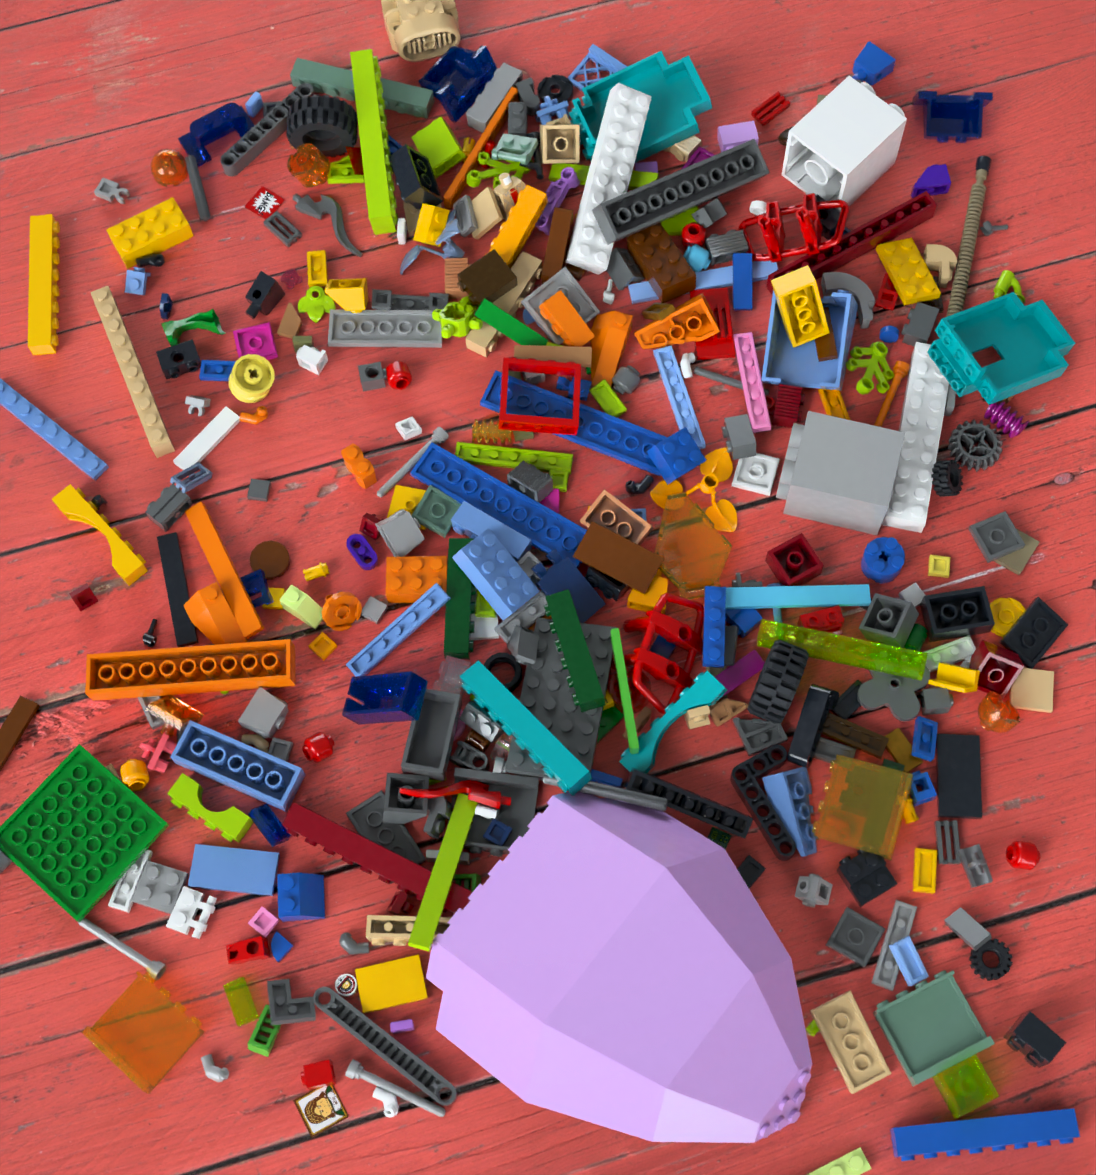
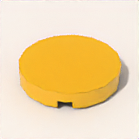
(1005, 614)

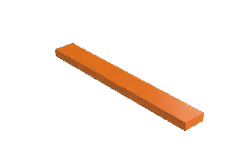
(472, 161)
(224, 570)

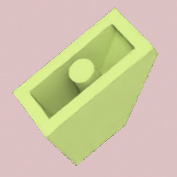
(302, 606)

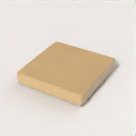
(486, 212)
(1033, 690)

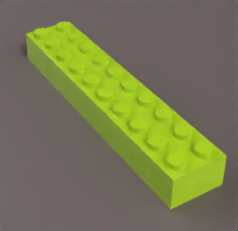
(374, 142)

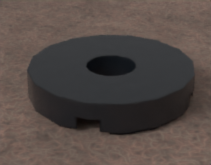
(555, 82)

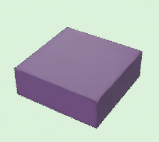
(402, 1026)

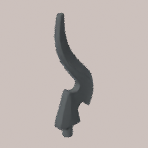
(330, 206)

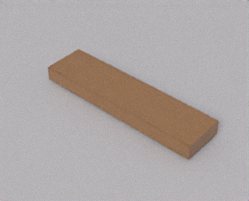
(565, 354)

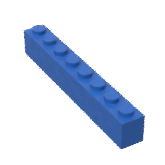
(984, 1133)

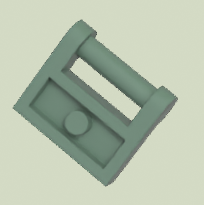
(515, 148)

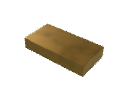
(658, 311)
(901, 750)

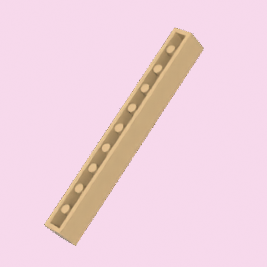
(132, 372)

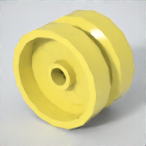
(251, 378)

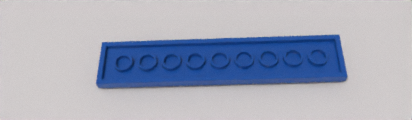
(595, 431)
(528, 517)

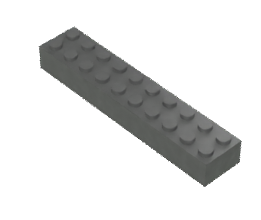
(680, 191)

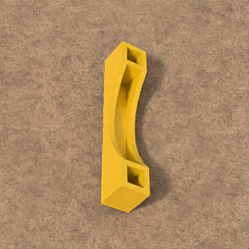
(124, 561)

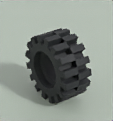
(947, 478)
(991, 973)

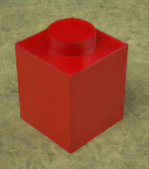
(318, 1074)

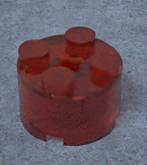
(637, 699)

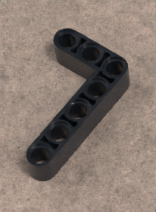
(761, 800)

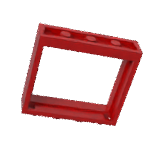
(539, 423)

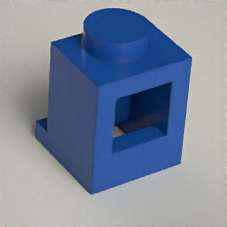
(928, 792)

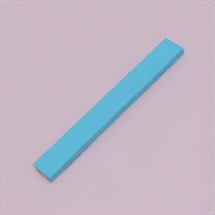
(797, 596)

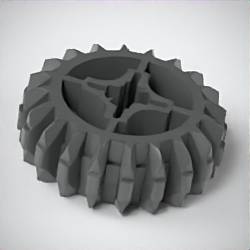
(969, 435)

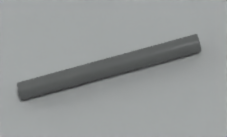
(721, 378)

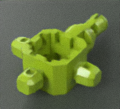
(449, 318)

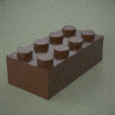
(661, 263)

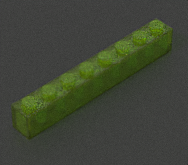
(845, 649)

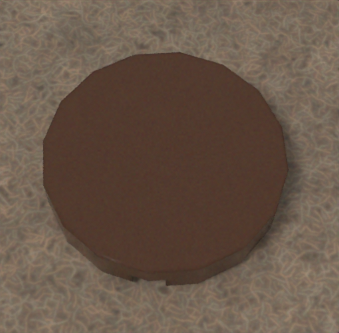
(271, 558)

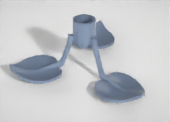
(450, 249)

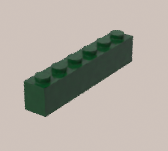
(460, 606)
(575, 651)

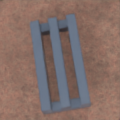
(194, 478)

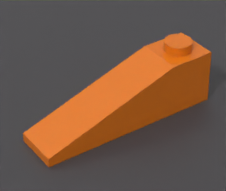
(687, 323)
(608, 345)
(213, 616)

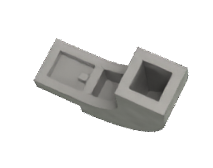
(860, 291)

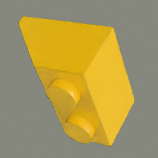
(349, 293)

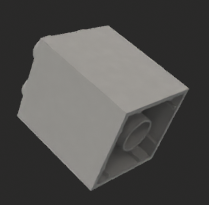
(840, 472)

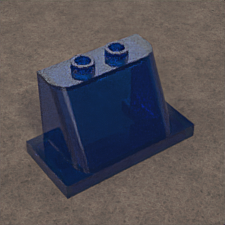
(459, 78)
(952, 115)
(213, 127)

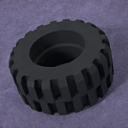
(324, 123)
(778, 681)

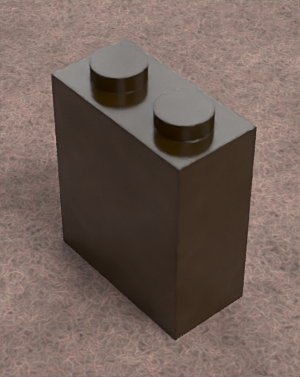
(487, 279)

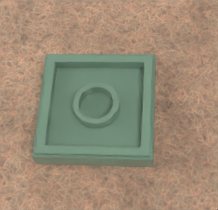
(436, 511)

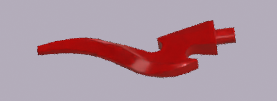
(477, 792)

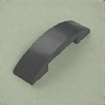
(387, 301)

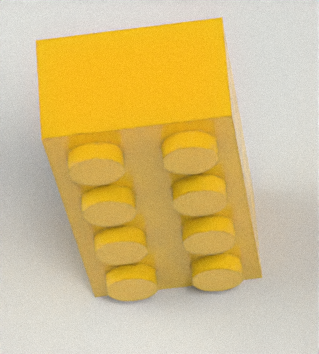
(150, 232)
(800, 306)

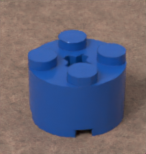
(882, 560)

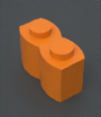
(359, 466)

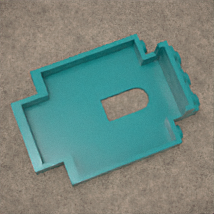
(675, 102)
(1023, 336)

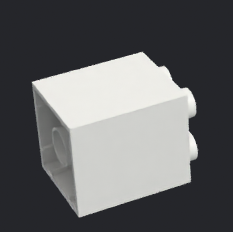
(844, 143)

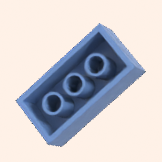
(495, 574)

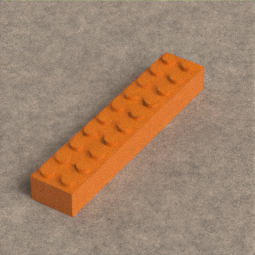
(190, 670)

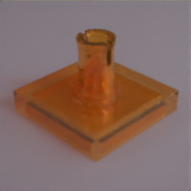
(173, 713)

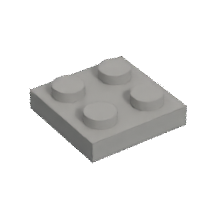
(159, 887)

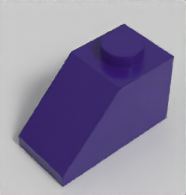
(933, 180)

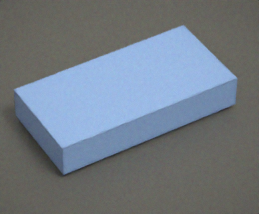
(908, 961)

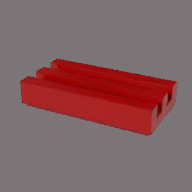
(763, 108)
(719, 308)

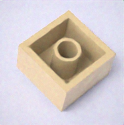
(560, 143)

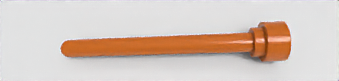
(900, 371)

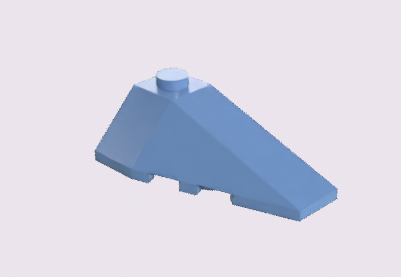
(790, 799)

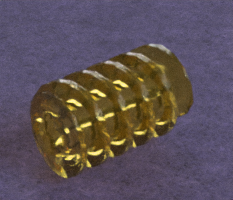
(490, 431)

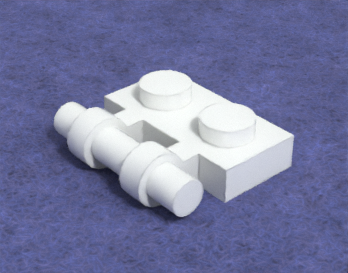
(186, 909)

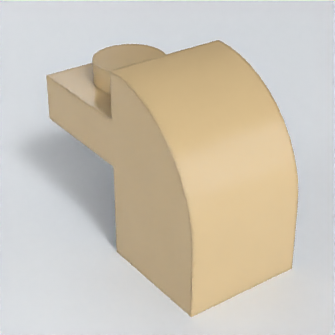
(940, 259)
(697, 717)

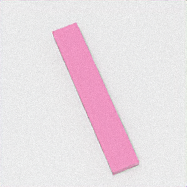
(752, 382)

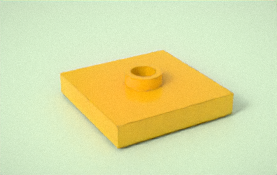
(407, 499)

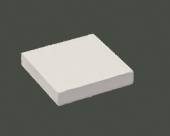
(756, 473)

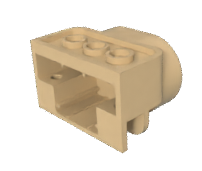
(421, 27)

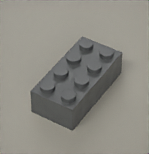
(432, 735)

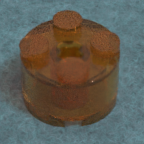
(309, 165)

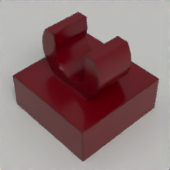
(368, 526)
(83, 597)
(399, 904)

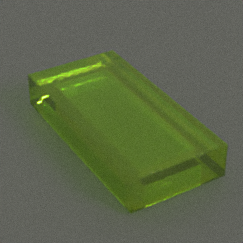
(241, 1001)

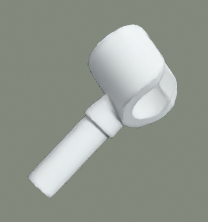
(608, 296)

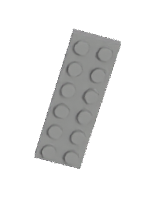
(384, 329)

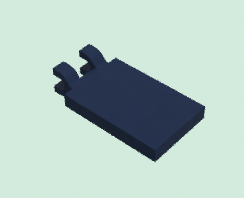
(566, 576)

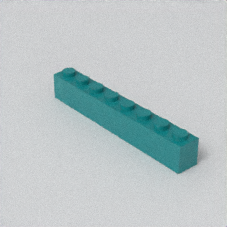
(525, 728)

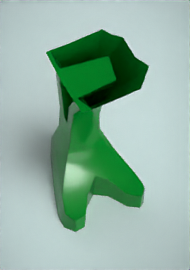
(207, 321)

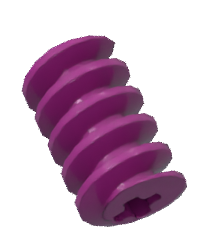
(1005, 419)

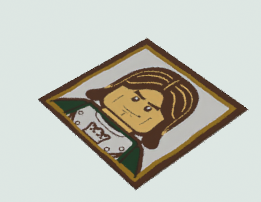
(320, 1109)

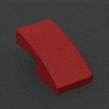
(887, 294)

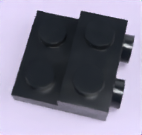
(611, 588)
(866, 876)

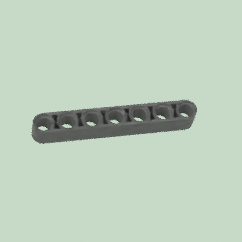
(262, 134)

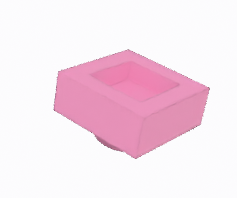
(263, 922)

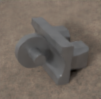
(975, 866)

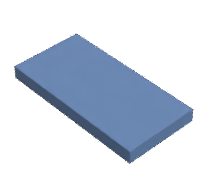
(234, 870)

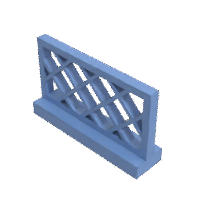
(602, 59)

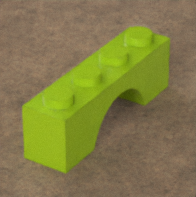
(189, 795)

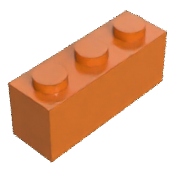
(566, 320)

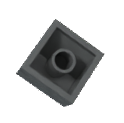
(401, 807)

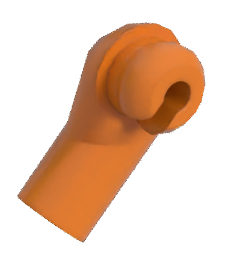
(255, 418)

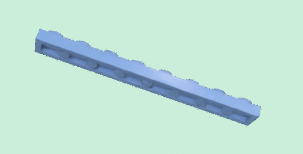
(51, 432)

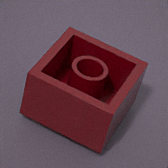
(794, 562)

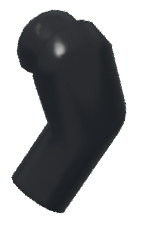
(153, 260)
(639, 488)

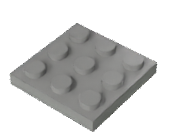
(572, 290)

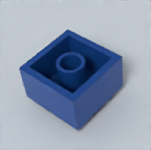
(676, 455)

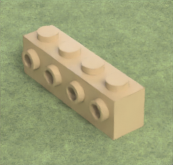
(395, 929)

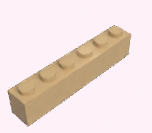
(527, 270)

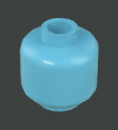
(697, 257)

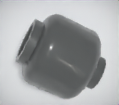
(626, 380)

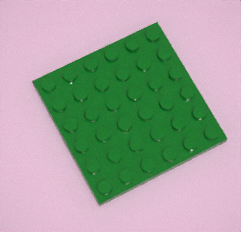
(79, 832)

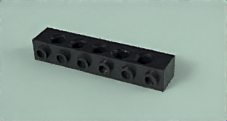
(690, 803)

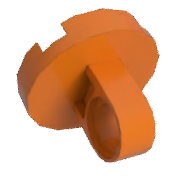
(341, 610)

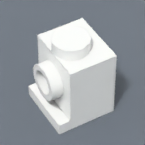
(311, 359)

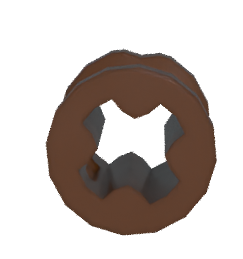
(470, 739)

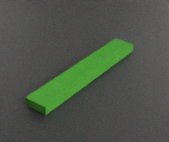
(624, 691)

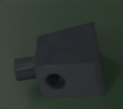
(263, 295)

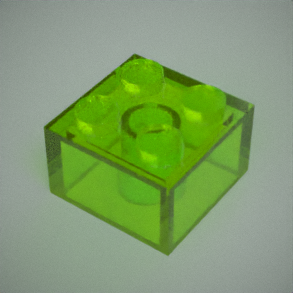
(965, 1086)

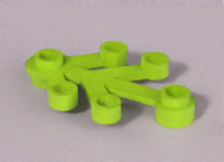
(474, 177)
(878, 353)

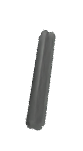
(197, 188)

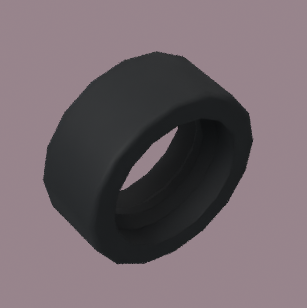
(506, 658)

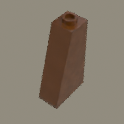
(558, 243)

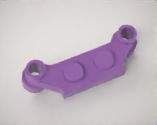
(556, 193)

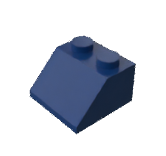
(300, 896)

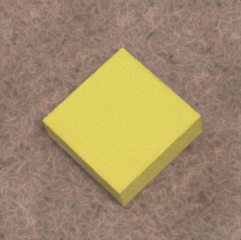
(939, 566)

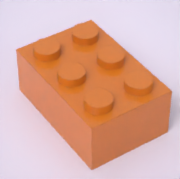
(413, 576)

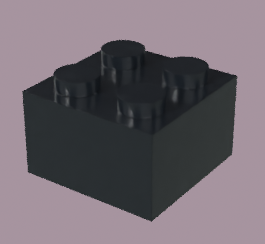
(1034, 1040)

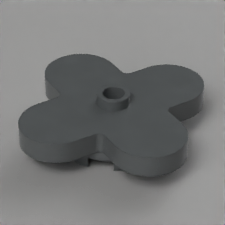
(899, 699)

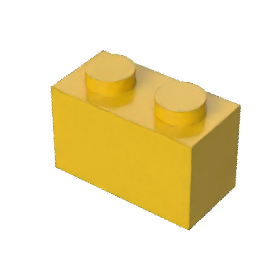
(430, 224)

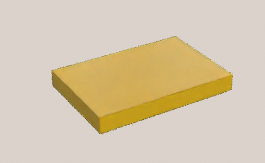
(391, 984)

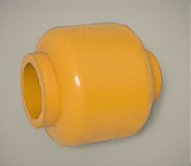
(134, 774)

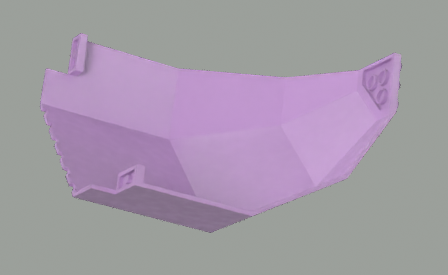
(626, 979)

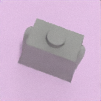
(400, 532)
(264, 714)

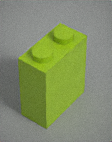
(439, 146)

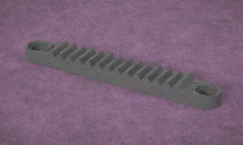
(385, 1046)

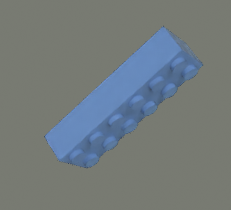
(238, 766)

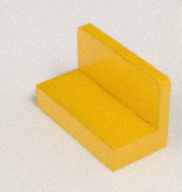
(956, 678)

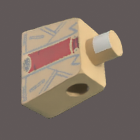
(507, 193)

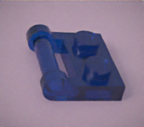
(256, 583)

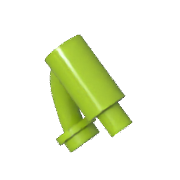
(1006, 280)

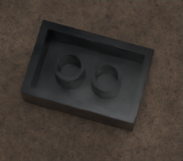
(415, 177)
(957, 614)

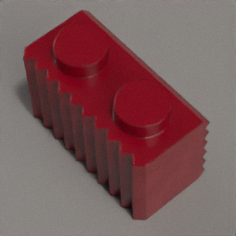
(787, 405)

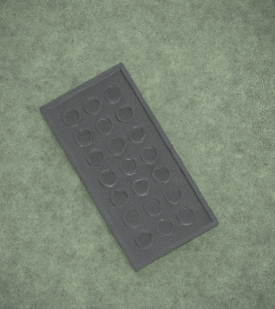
(551, 701)

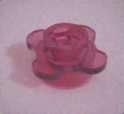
(288, 274)

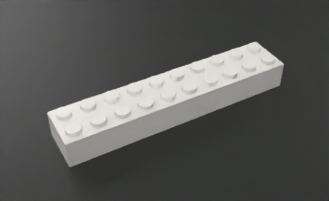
(608, 174)
(922, 425)

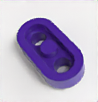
(362, 553)

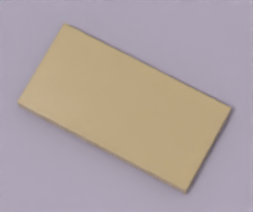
(850, 1042)

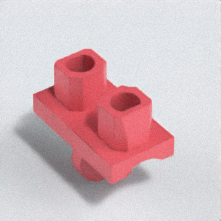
(156, 763)

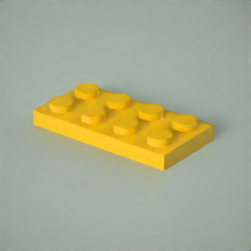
(908, 271)

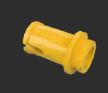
(467, 148)
(316, 571)
(910, 813)

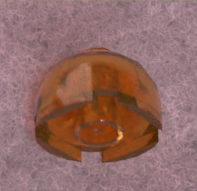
(168, 167)
(996, 714)

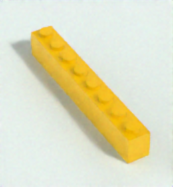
(43, 285)

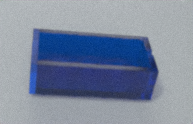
(385, 698)

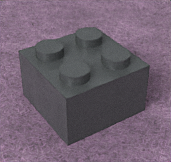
(888, 620)

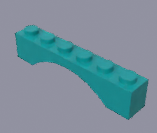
(704, 692)

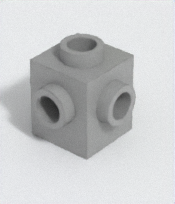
(813, 890)

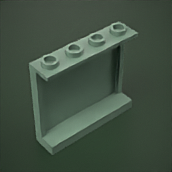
(931, 1027)

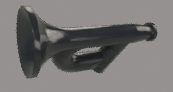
(537, 165)

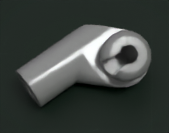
(212, 1071)

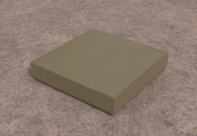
(1017, 560)

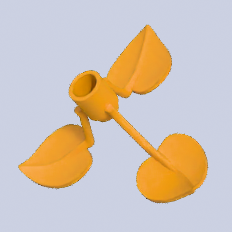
(716, 470)

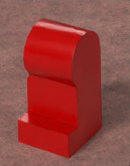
(248, 950)

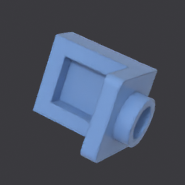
(136, 281)

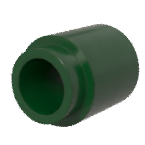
(916, 638)

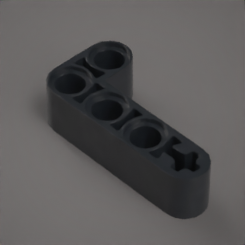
(811, 724)

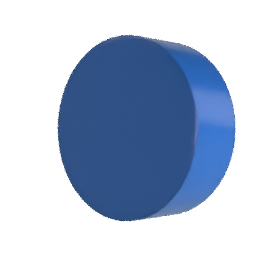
(889, 334)

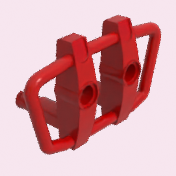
(810, 225)
(674, 632)

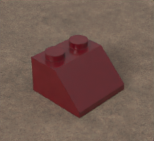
(996, 666)

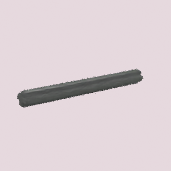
(617, 794)

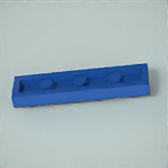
(714, 626)

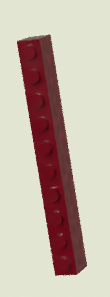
(864, 238)
(368, 854)

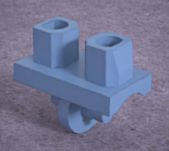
(551, 110)

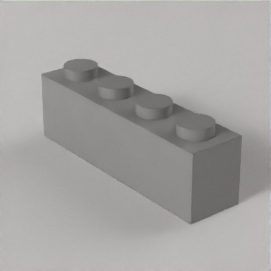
(489, 101)

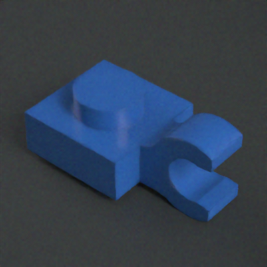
(565, 385)

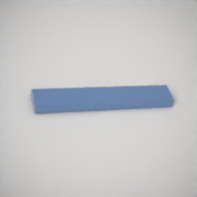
(398, 631)

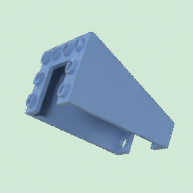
(800, 364)

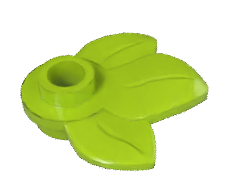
(315, 306)

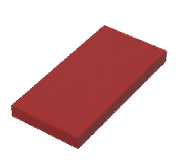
(719, 348)

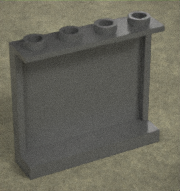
(517, 816)

